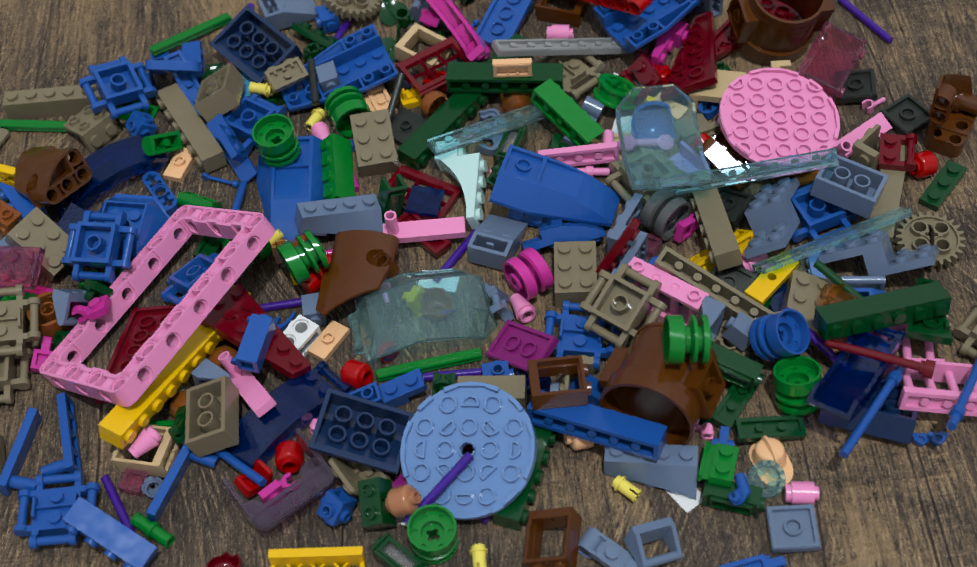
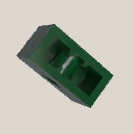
(372, 503)

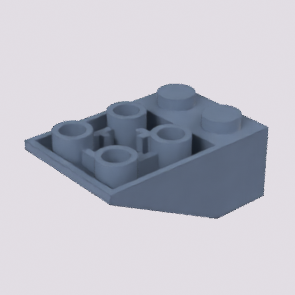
(286, 12)
(495, 241)

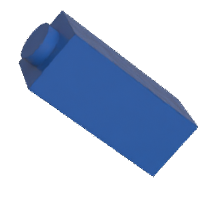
(255, 343)

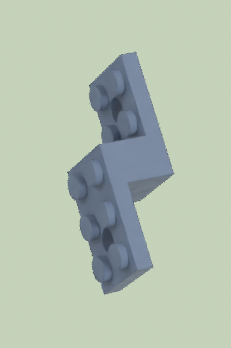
(772, 217)
(639, 246)
(880, 255)

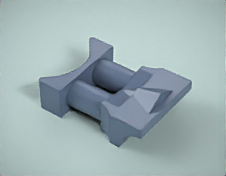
(499, 301)

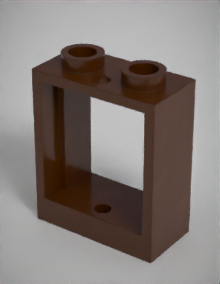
(561, 16)
(555, 367)
(552, 519)

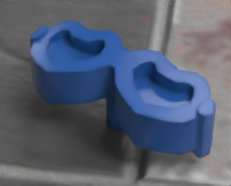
(934, 438)

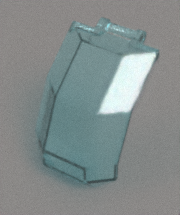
(661, 139)
(420, 310)

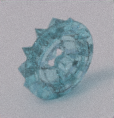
(775, 471)

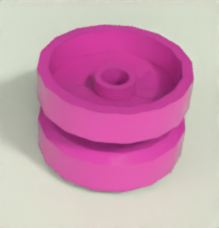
(528, 273)

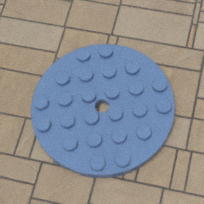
(501, 443)

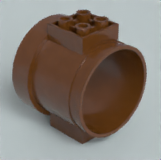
(771, 38)
(671, 394)

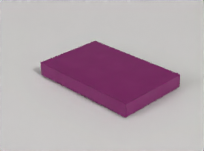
(519, 344)

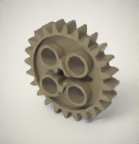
(353, 8)
(947, 237)

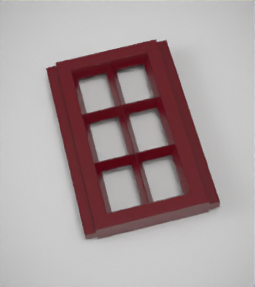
(424, 55)
(433, 182)

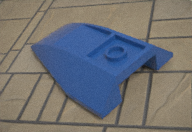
(635, 31)
(359, 61)
(292, 184)
(552, 189)

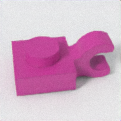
(429, 17)
(685, 228)
(96, 308)
(41, 355)
(275, 488)

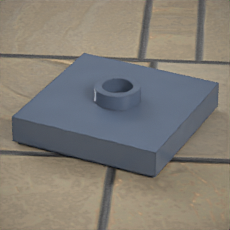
(792, 528)

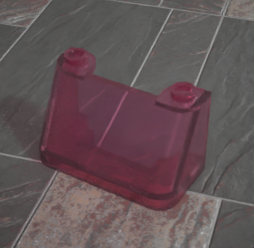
(832, 59)

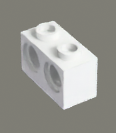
(309, 334)

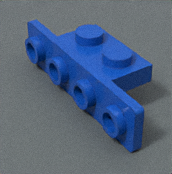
(232, 148)

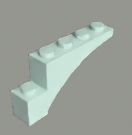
(470, 174)

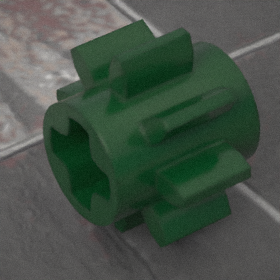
(312, 51)

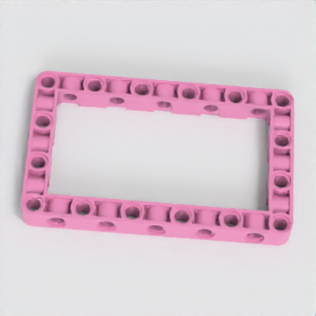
(249, 235)

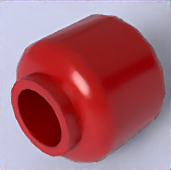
(926, 164)
(356, 373)
(289, 456)

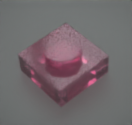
(653, 245)
(132, 481)

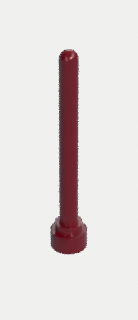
(925, 368)

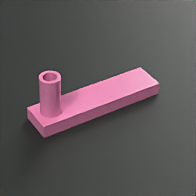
(845, 144)
(587, 154)
(424, 229)
(248, 386)

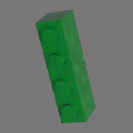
(566, 114)
(337, 167)

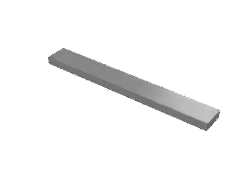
(553, 47)

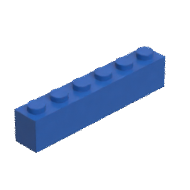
(604, 428)

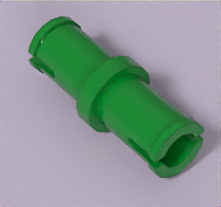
(152, 530)

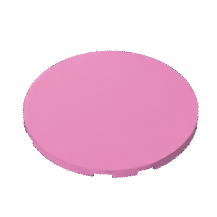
(777, 115)

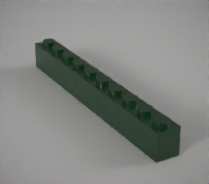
(447, 118)

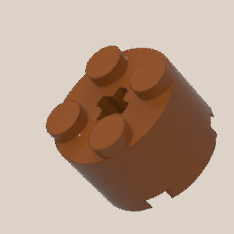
(47, 317)

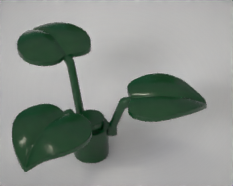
(397, 12)

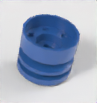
(779, 335)

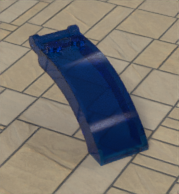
(110, 167)
(853, 377)
(296, 405)

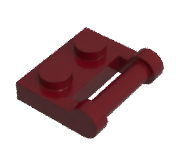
(644, 72)
(890, 152)

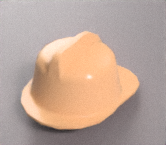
(772, 450)

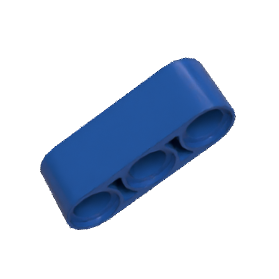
(194, 52)

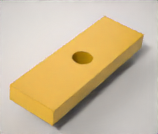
(769, 283)

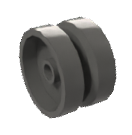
(663, 212)

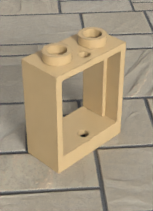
(409, 40)
(162, 461)

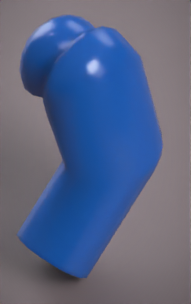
(742, 491)

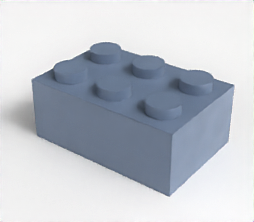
(850, 186)

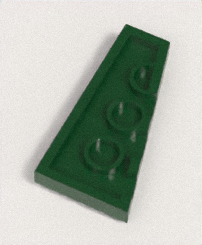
(932, 329)

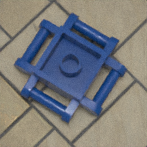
(117, 85)
(247, 114)
(817, 215)
(98, 245)
(185, 277)
(573, 337)
(50, 507)

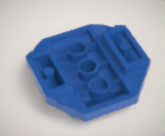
(142, 213)

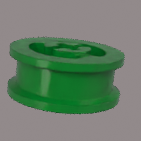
(612, 89)

